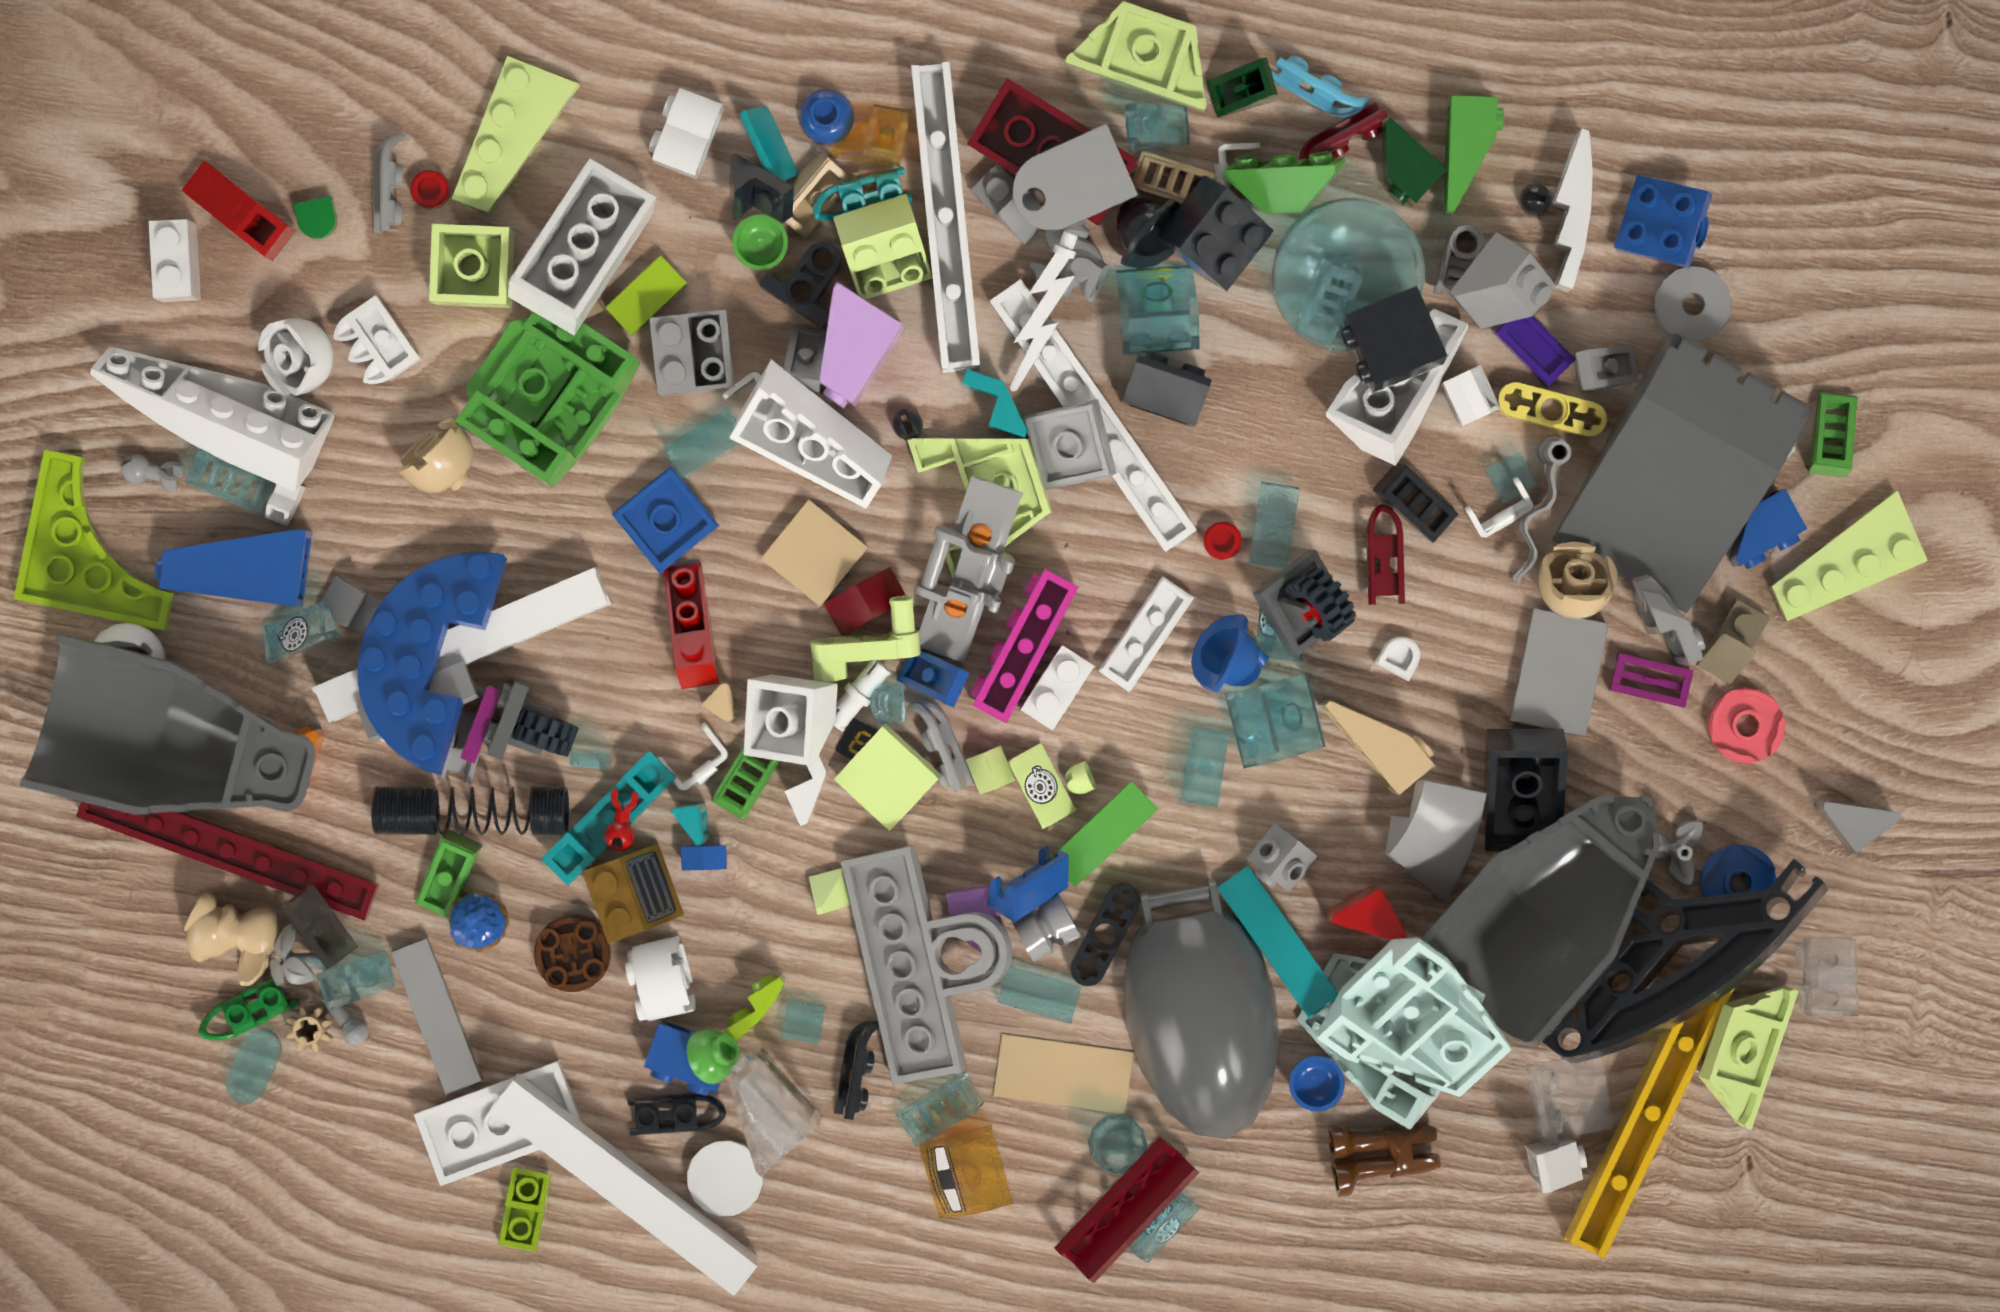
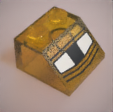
(966, 1173)

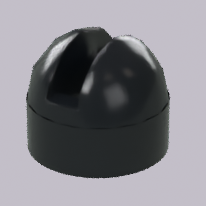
(1534, 207)
(899, 426)

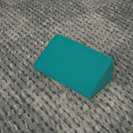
(768, 143)
(693, 820)

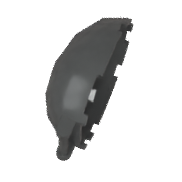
(1201, 1013)

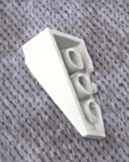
(1389, 418)

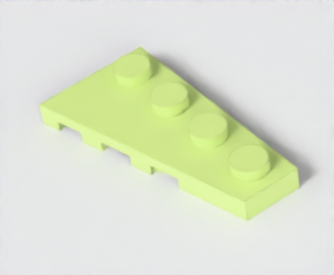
(1860, 556)

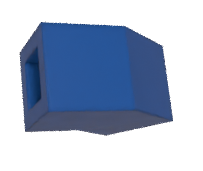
(703, 857)

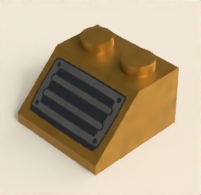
(633, 893)

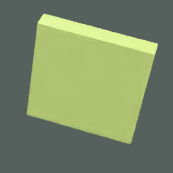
(887, 777)

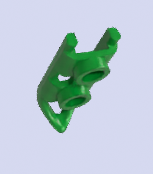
(239, 1014)

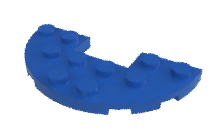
(404, 648)

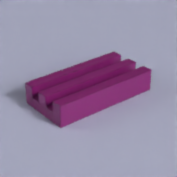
(1619, 673)
(481, 724)

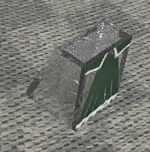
(770, 1109)

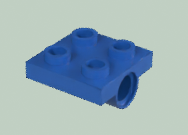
(1664, 221)

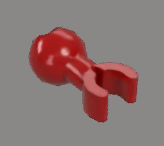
(620, 827)

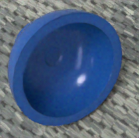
(826, 116)
(1316, 1083)

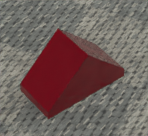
(864, 601)

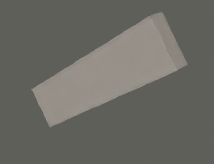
(437, 1016)

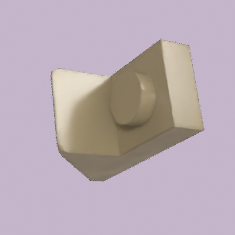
(1733, 641)

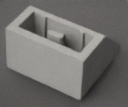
(692, 353)

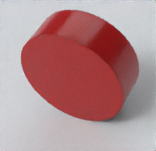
(430, 189)
(1222, 540)

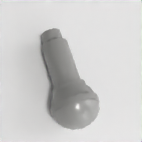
(354, 1030)

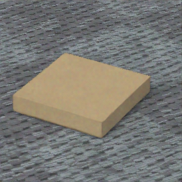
(814, 553)

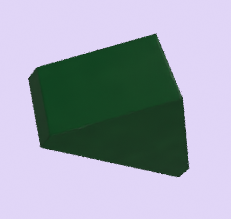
(1243, 88)

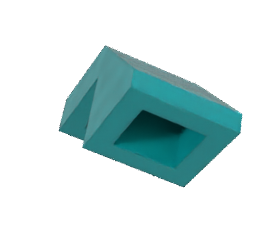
(1005, 414)

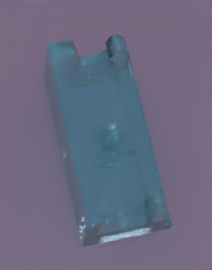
(702, 445)

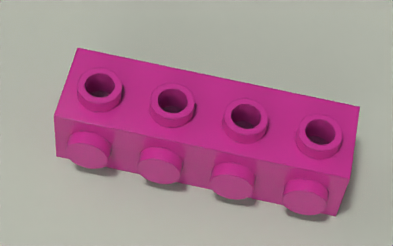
(1025, 646)

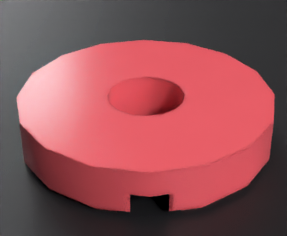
(1723, 721)

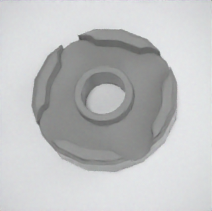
(1705, 285)

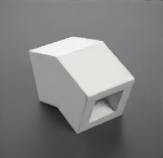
(283, 504)

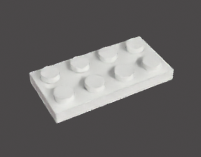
(469, 1138)

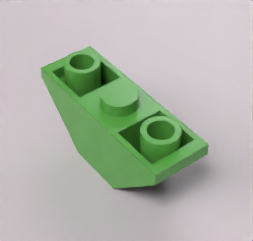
(1284, 182)

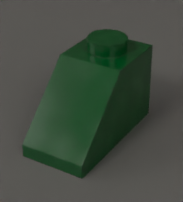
(1407, 165)

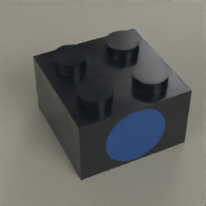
(1215, 233)

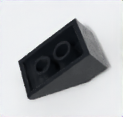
(1522, 784)

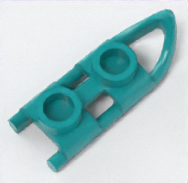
(854, 198)

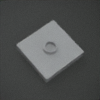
(1070, 444)

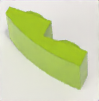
(762, 998)
(524, 1209)

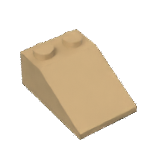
(1389, 752)

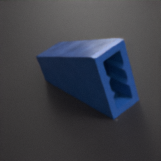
(247, 568)

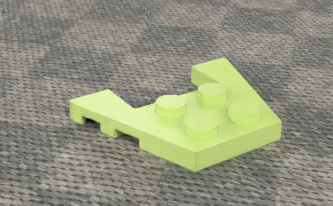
(996, 460)

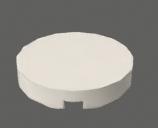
(724, 1178)

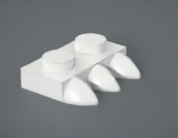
(378, 340)

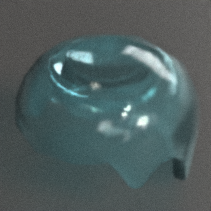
(1116, 1143)

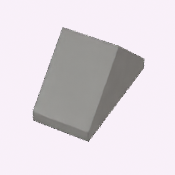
(1856, 824)

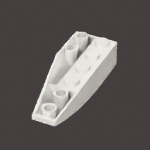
(222, 414)

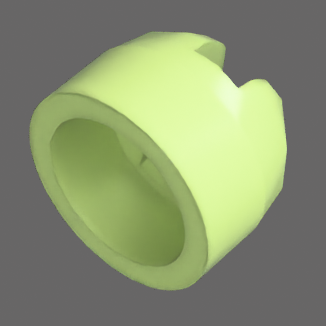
(1080, 778)

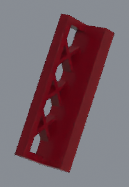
(1127, 1209)

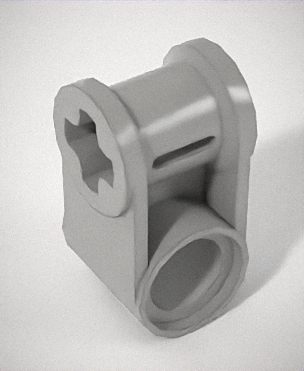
(1455, 262)

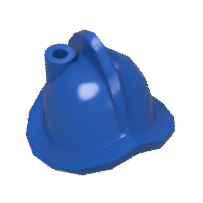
(1227, 654)

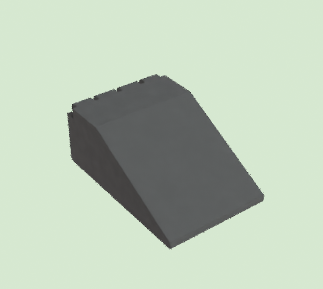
(1683, 469)

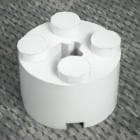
(661, 979)

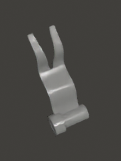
(1544, 453)

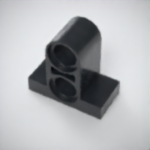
(808, 273)

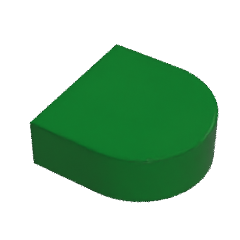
(316, 217)

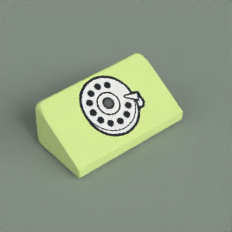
(1041, 785)

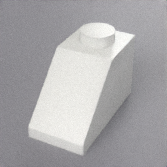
(1556, 1164)

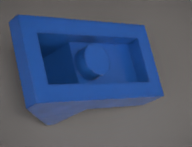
(933, 677)

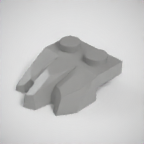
(1662, 616)

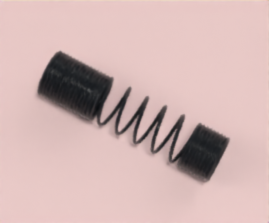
(418, 811)

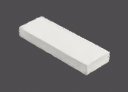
(1146, 634)

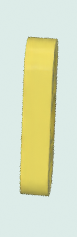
(1576, 426)

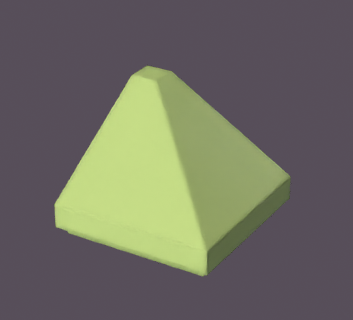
(829, 891)

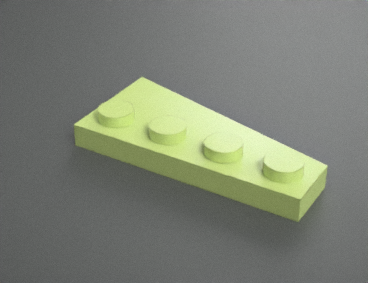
(515, 121)

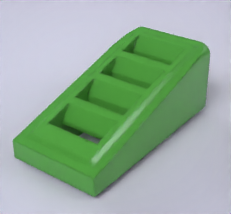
(1829, 466)
(731, 805)

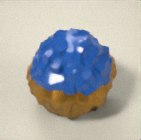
(477, 921)

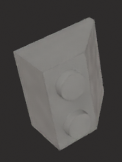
(1502, 284)

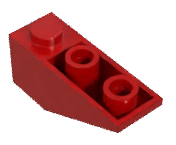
(238, 211)
(690, 626)

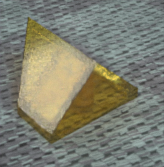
(877, 138)

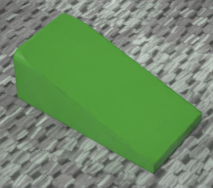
(448, 872)

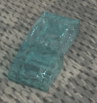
(1274, 524)

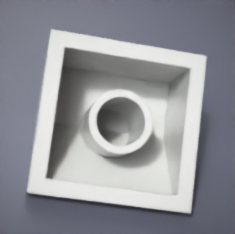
(788, 718)

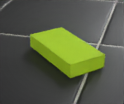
(646, 295)

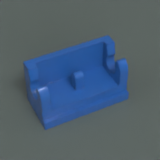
(1032, 887)

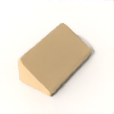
(808, 185)

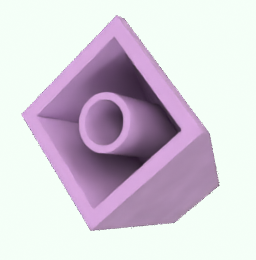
(855, 346)

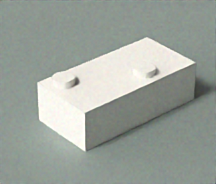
(581, 246)

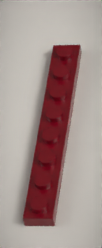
(240, 855)

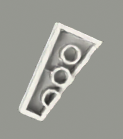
(810, 437)

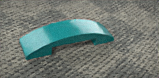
(586, 839)

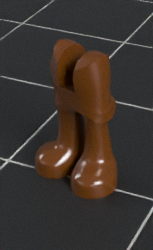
(1396, 1141)

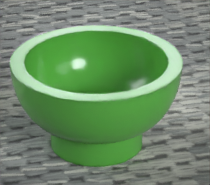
(760, 242)
(712, 1055)

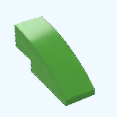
(1106, 831)

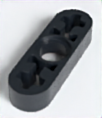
(1084, 955)

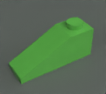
(1469, 134)

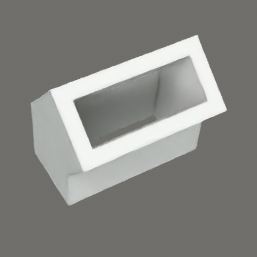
(1470, 396)

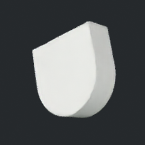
(1399, 657)

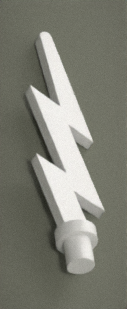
(1056, 288)

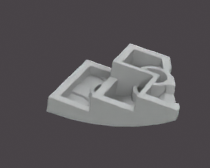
(1436, 835)

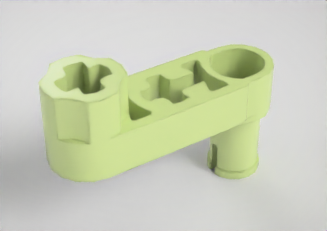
(832, 653)

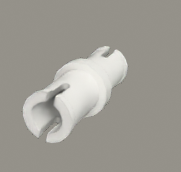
(859, 693)

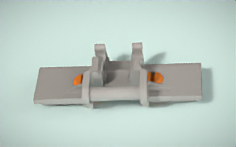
(980, 573)

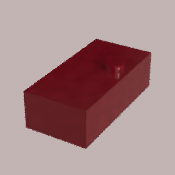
(1025, 125)

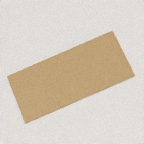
(1063, 1074)

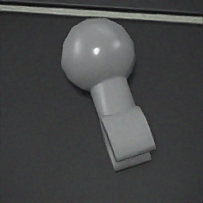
(138, 469)

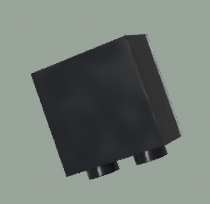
(1393, 340)

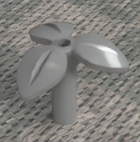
(1685, 837)
(293, 965)

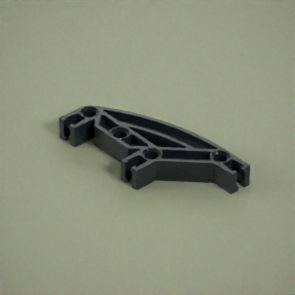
(1744, 939)

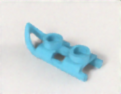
(1326, 89)

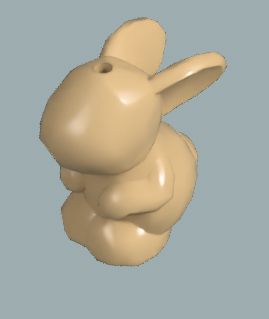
(218, 930)

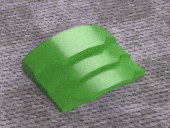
(546, 394)

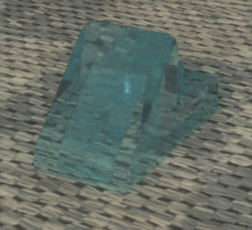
(1156, 125)
(356, 980)

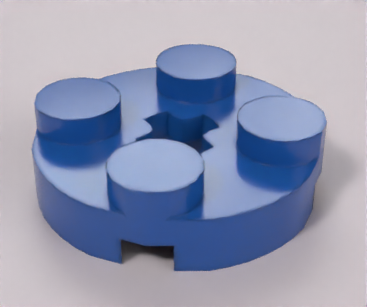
(1734, 860)

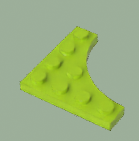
(66, 561)

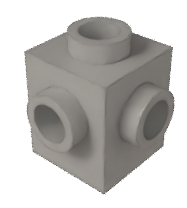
(1281, 858)

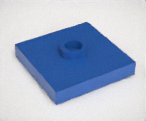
(665, 520)

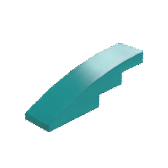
(1278, 942)

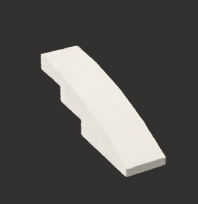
(1574, 197)

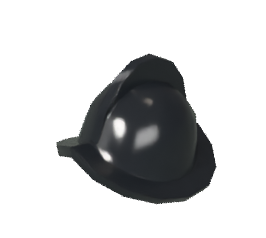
(1138, 228)

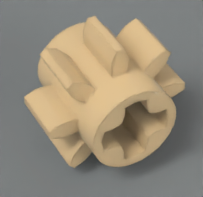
(309, 1039)

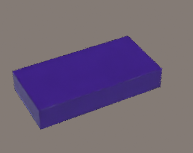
(1535, 348)

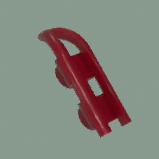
(1336, 138)
(1384, 547)

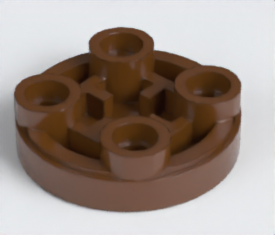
(572, 953)

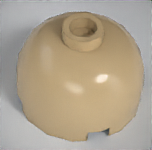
(439, 459)
(1576, 580)

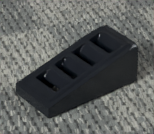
(1390, 482)

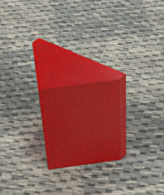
(1369, 913)

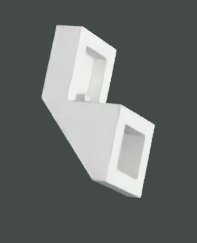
(805, 795)

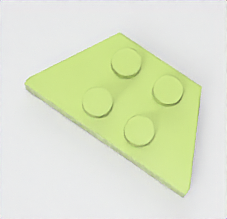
(1145, 54)
(1746, 1050)

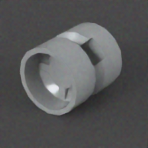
(1046, 927)

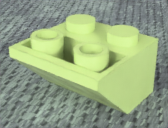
(883, 247)

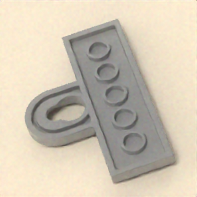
(906, 966)

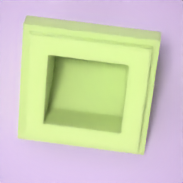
(990, 770)

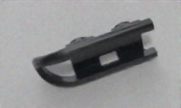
(859, 1063)
(683, 1113)

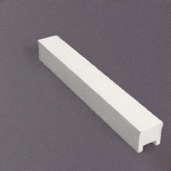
(945, 217)
(505, 628)
(625, 1184)

